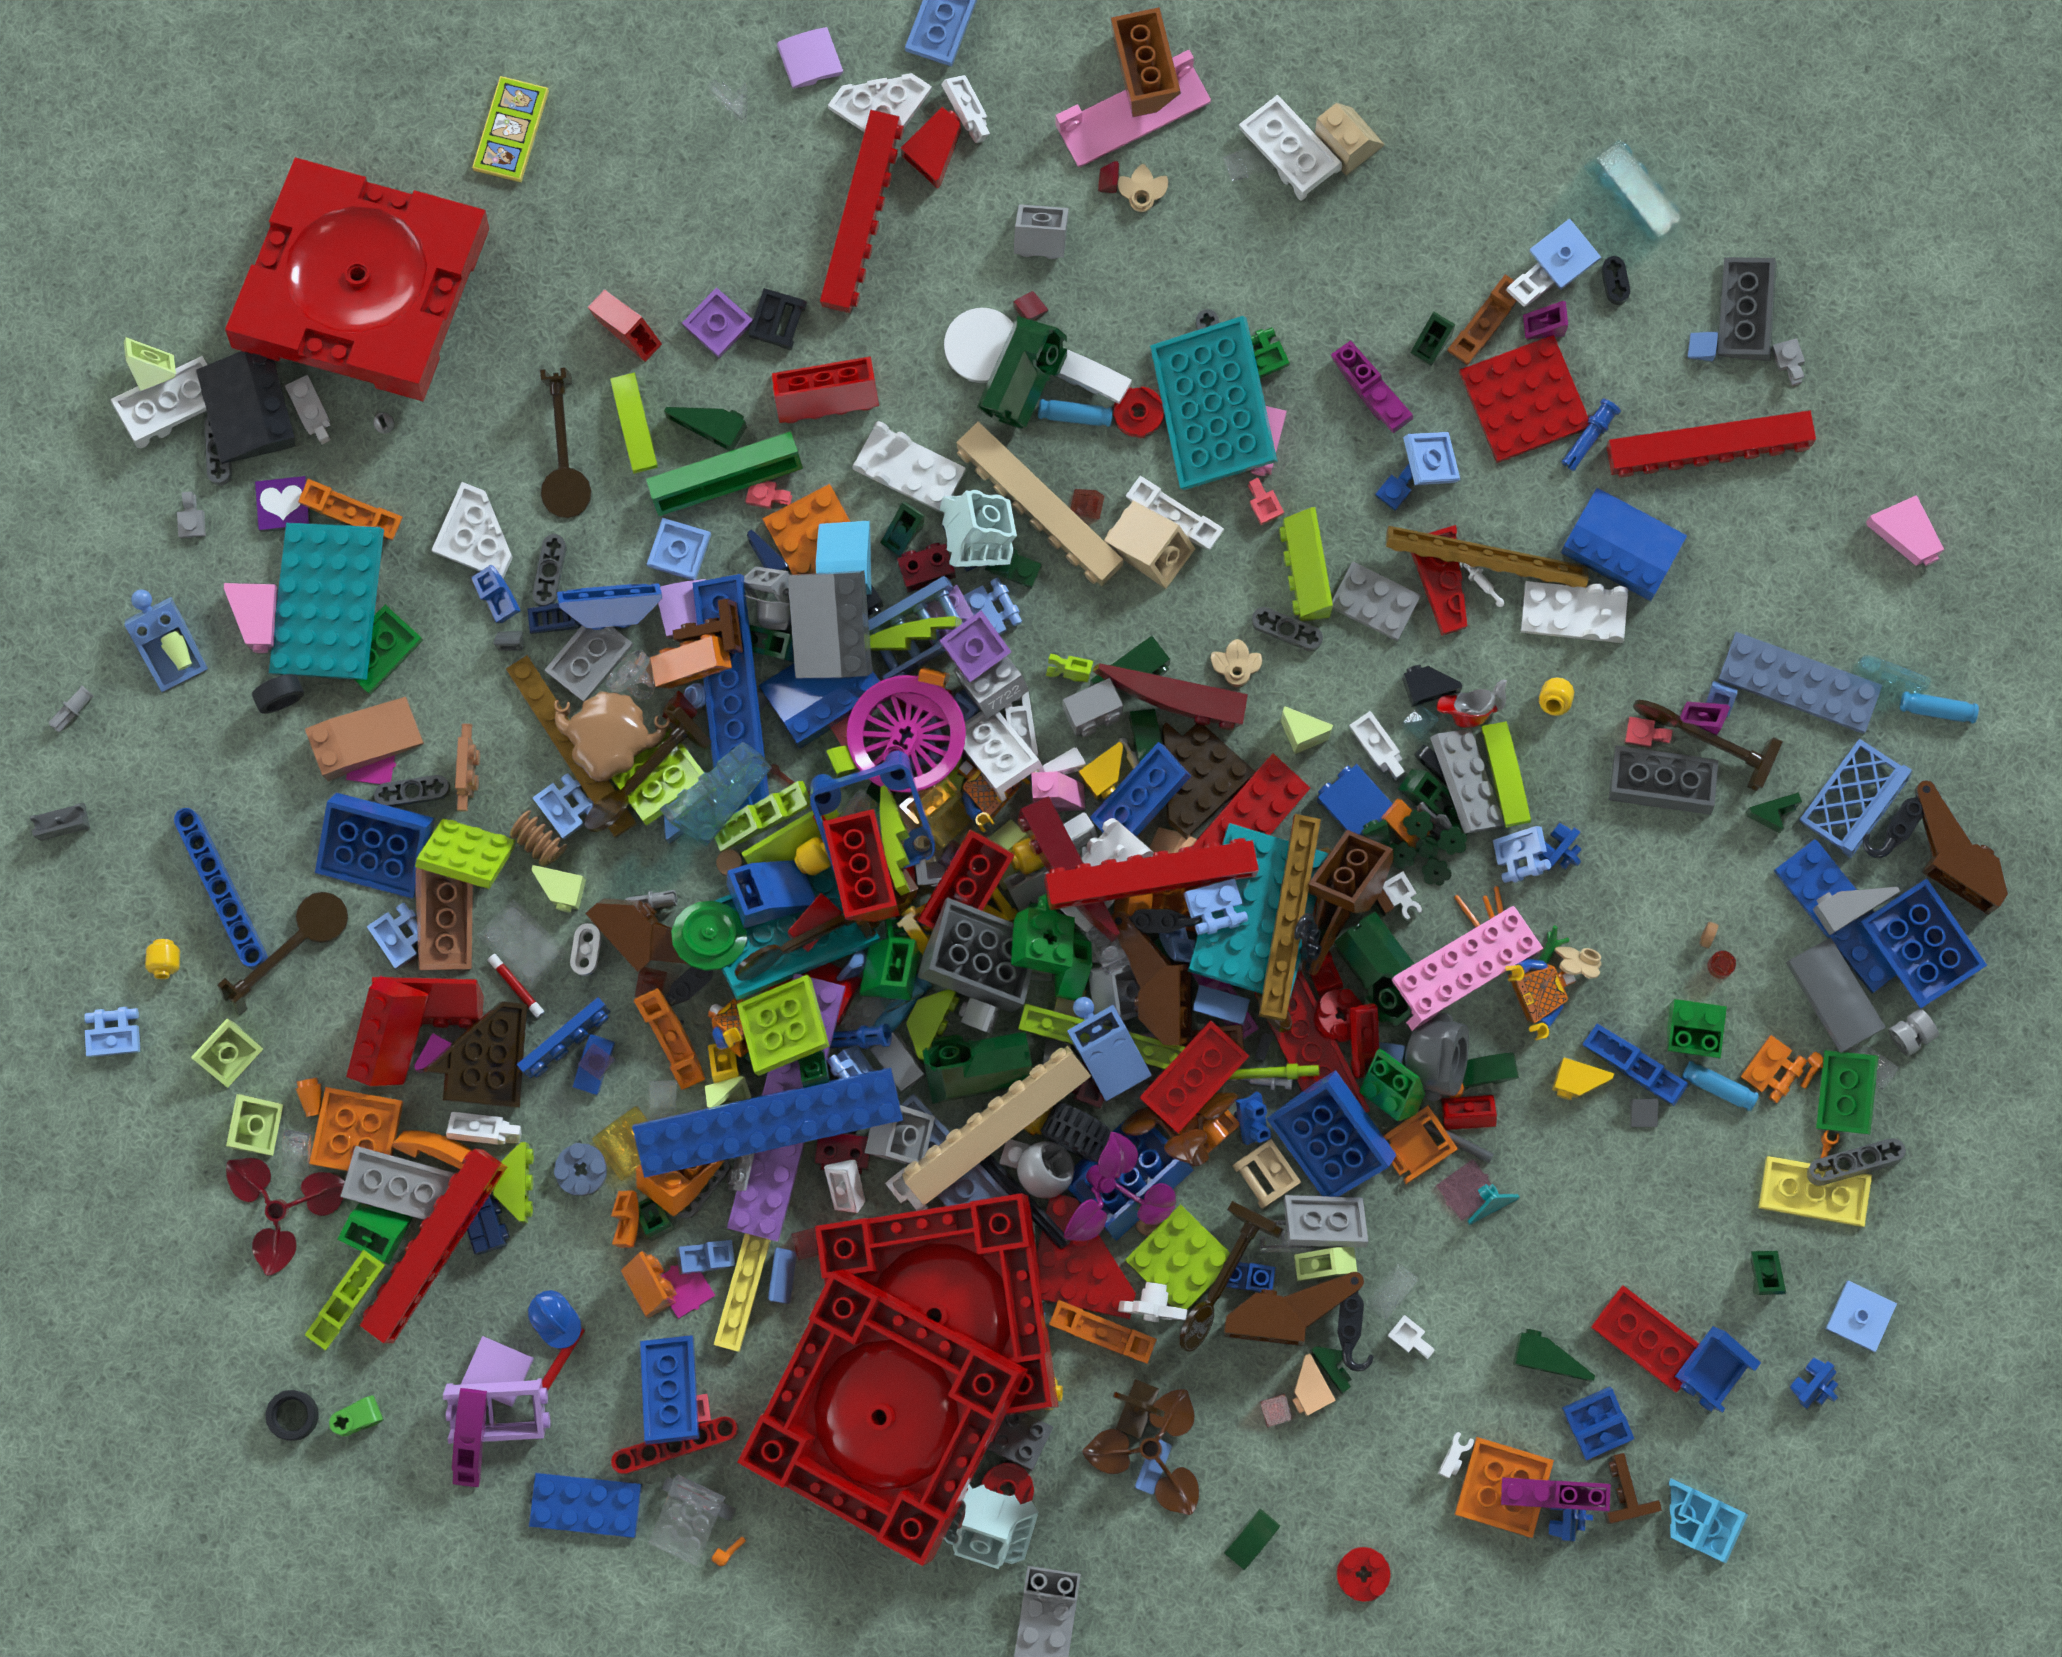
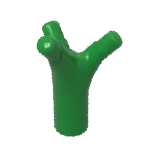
(1551, 944)

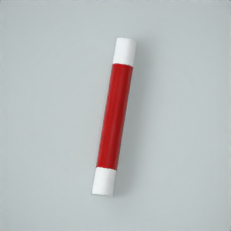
(515, 985)

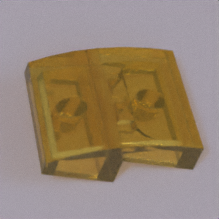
(944, 812)
(619, 1144)

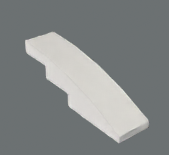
(1094, 377)

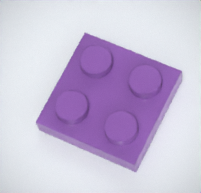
(717, 322)
(975, 646)

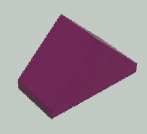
(1546, 321)
(1705, 715)
(433, 1048)

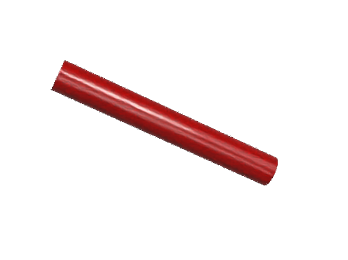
(559, 1363)

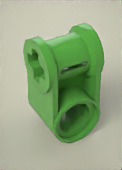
(360, 1414)

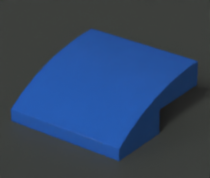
(1598, 1423)

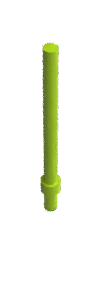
(1292, 1072)

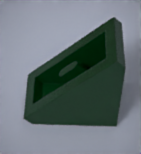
(1433, 338)
(654, 1219)

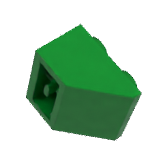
(891, 969)
(1696, 1028)
(1393, 1087)
(375, 1231)

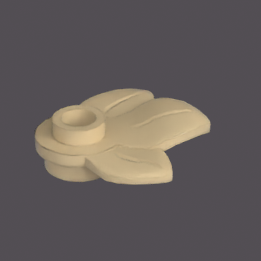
(1142, 185)
(1236, 659)
(1579, 962)

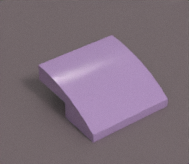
(809, 57)
(677, 605)
(497, 1364)

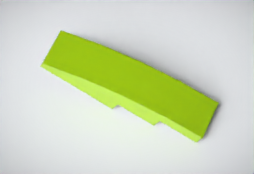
(634, 423)
(900, 636)
(1506, 774)
(763, 815)
(893, 832)
(345, 1300)

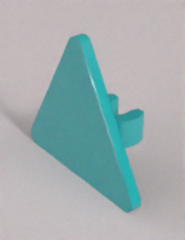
(1493, 1202)

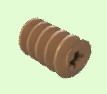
(535, 840)

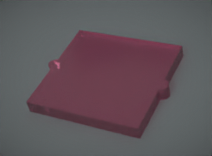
(1462, 1188)

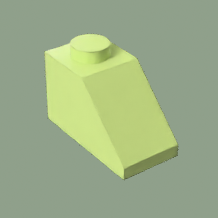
(561, 887)
(1325, 1263)

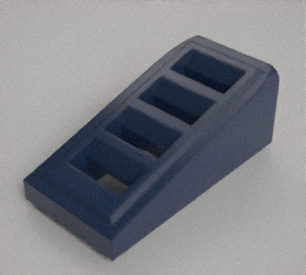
(765, 553)
(556, 626)

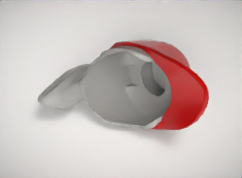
(1473, 707)

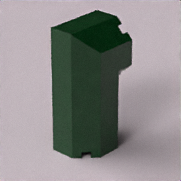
(1022, 370)
(1375, 960)
(977, 1067)

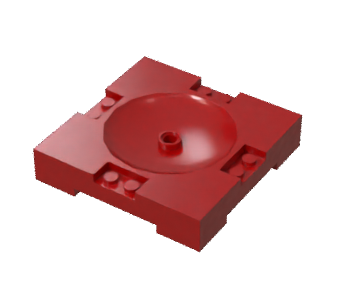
(340, 228)
(971, 1265)
(940, 1407)

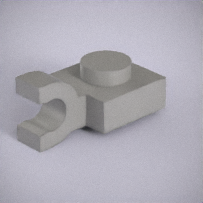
(1789, 358)
(191, 521)

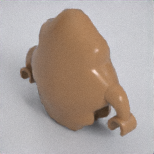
(608, 734)

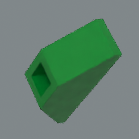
(1072, 982)

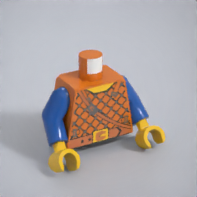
(979, 799)
(1539, 992)
(728, 1028)

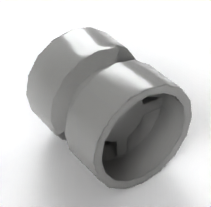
(1912, 1033)

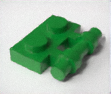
(1270, 356)

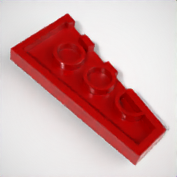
(1443, 587)

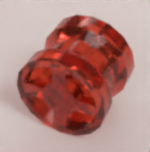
(1723, 960)

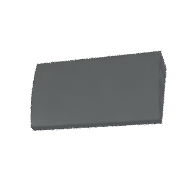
(1747, 308)
(1663, 780)
(1835, 995)

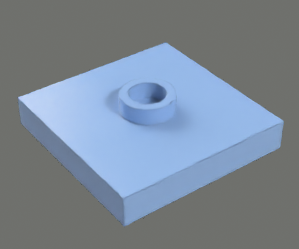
(1565, 254)
(1431, 458)
(678, 549)
(1861, 1316)

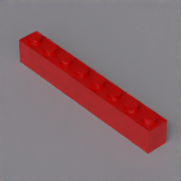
(861, 211)
(1711, 443)
(1151, 874)
(433, 1245)

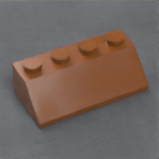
(1145, 61)

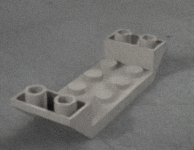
(1047, 1613)

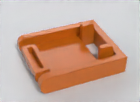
(1415, 1146)

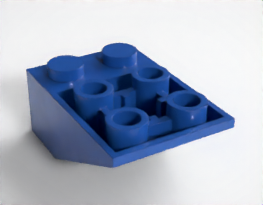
(768, 891)

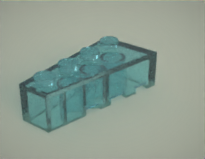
(1634, 189)
(717, 794)

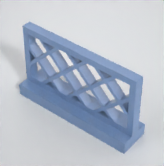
(1877, 804)

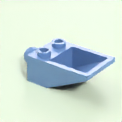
(149, 645)
(1109, 1053)

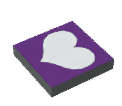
(279, 503)

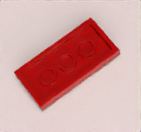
(1194, 1077)
(1645, 1336)

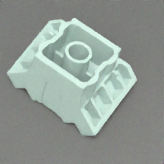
(978, 529)
(992, 1528)

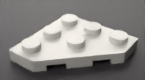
(893, 96)
(473, 533)

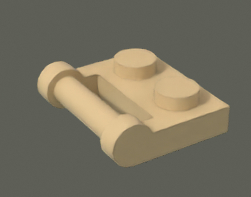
(1274, 1169)

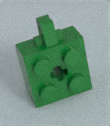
(1043, 939)

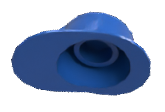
(554, 1319)

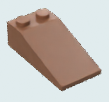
(363, 737)
(443, 921)

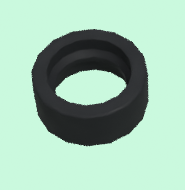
(277, 693)
(275, 1403)

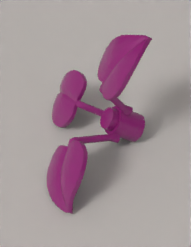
(1117, 1158)

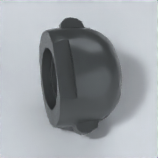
(1439, 1055)

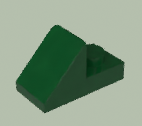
(903, 529)
(1019, 570)
(1768, 812)
(1767, 1273)
(1328, 1359)

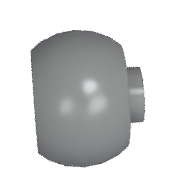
(1045, 1169)

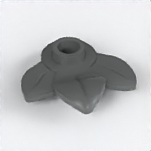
(1439, 822)

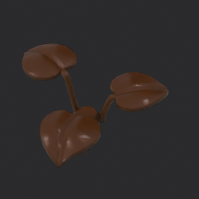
(1190, 1145)
(1110, 1452)

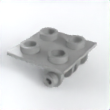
(739, 1175)

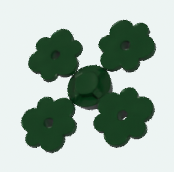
(1428, 847)

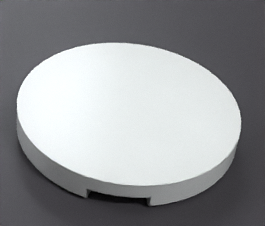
(976, 342)

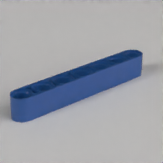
(212, 880)

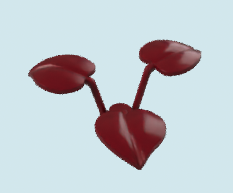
(270, 1246)

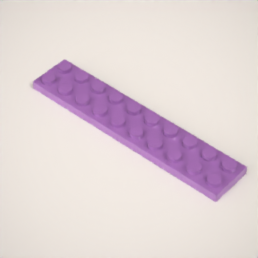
(773, 1172)

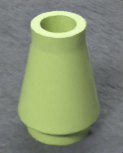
(176, 648)

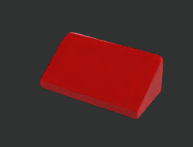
(816, 914)
(1469, 1112)

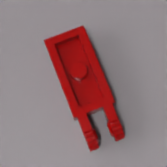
(1363, 1037)

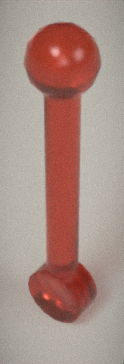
(775, 770)

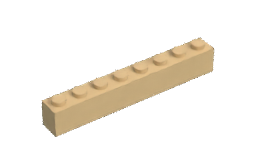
(1039, 504)
(995, 1125)

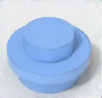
(696, 695)

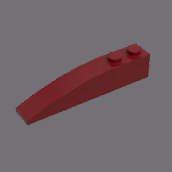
(1180, 697)
(1057, 850)

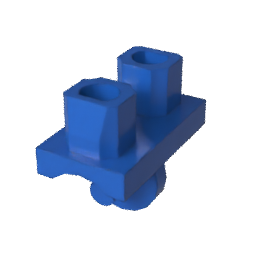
(1566, 838)
(1252, 1119)
(1822, 1375)
(1567, 1527)

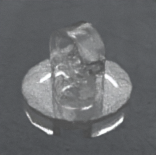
(631, 674)

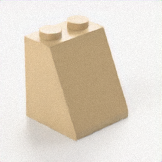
(1347, 136)
(1150, 543)

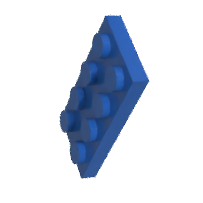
(1143, 791)
(556, 1045)
(669, 1390)
(585, 1505)

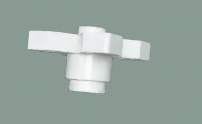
(1153, 1305)

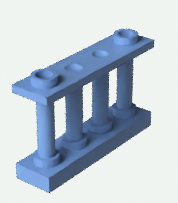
(896, 615)

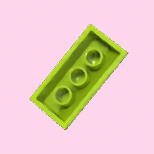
(1307, 566)
(784, 842)

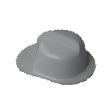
(773, 614)

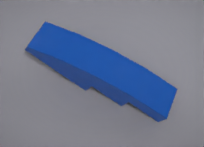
(1635, 1064)

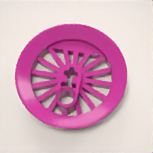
(925, 698)

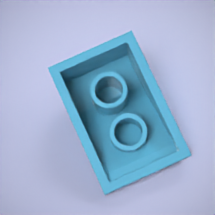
(844, 548)

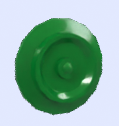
(708, 935)

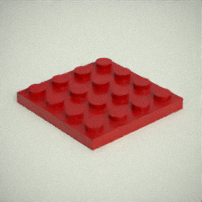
(1525, 398)

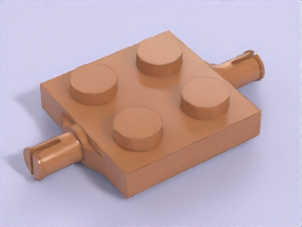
(467, 758)

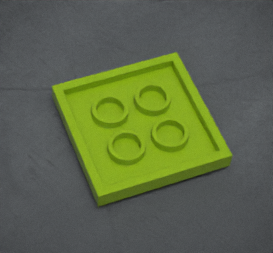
(663, 784)
(465, 853)
(782, 1025)
(1181, 1257)

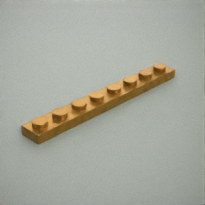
(1486, 556)
(542, 703)
(1289, 911)

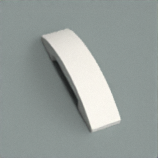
(1530, 286)
(1198, 529)

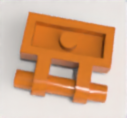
(1767, 1063)

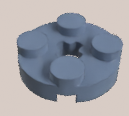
(580, 1154)

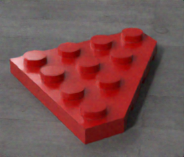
(1083, 1271)

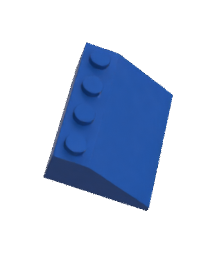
(1623, 544)
(813, 704)
(372, 844)
(1923, 943)
(1332, 1136)
(1152, 1168)

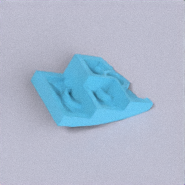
(1704, 1521)

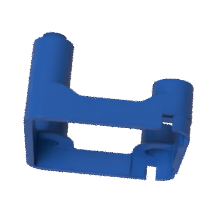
(896, 775)

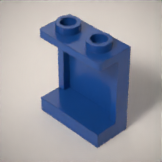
(1354, 799)
(1715, 1368)

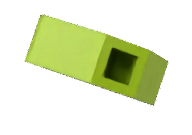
(929, 1018)
(516, 1182)

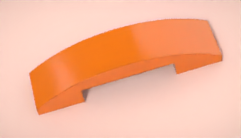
(348, 510)
(671, 1037)
(433, 1144)
(1102, 1332)

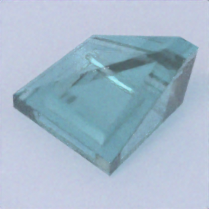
(1420, 722)

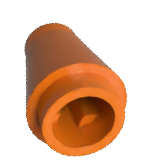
(310, 1096)

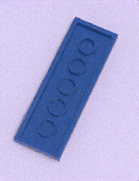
(1814, 874)

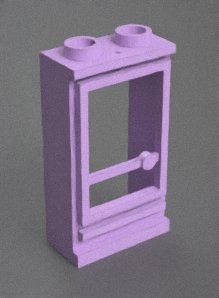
(504, 1431)

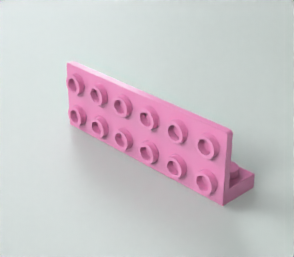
(1111, 125)
(1465, 965)

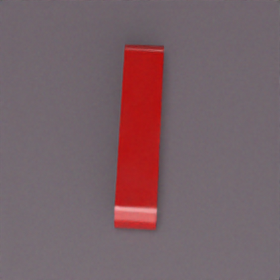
(663, 1452)

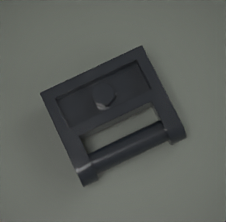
(769, 317)

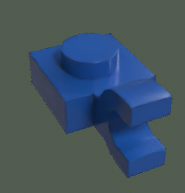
(1395, 490)

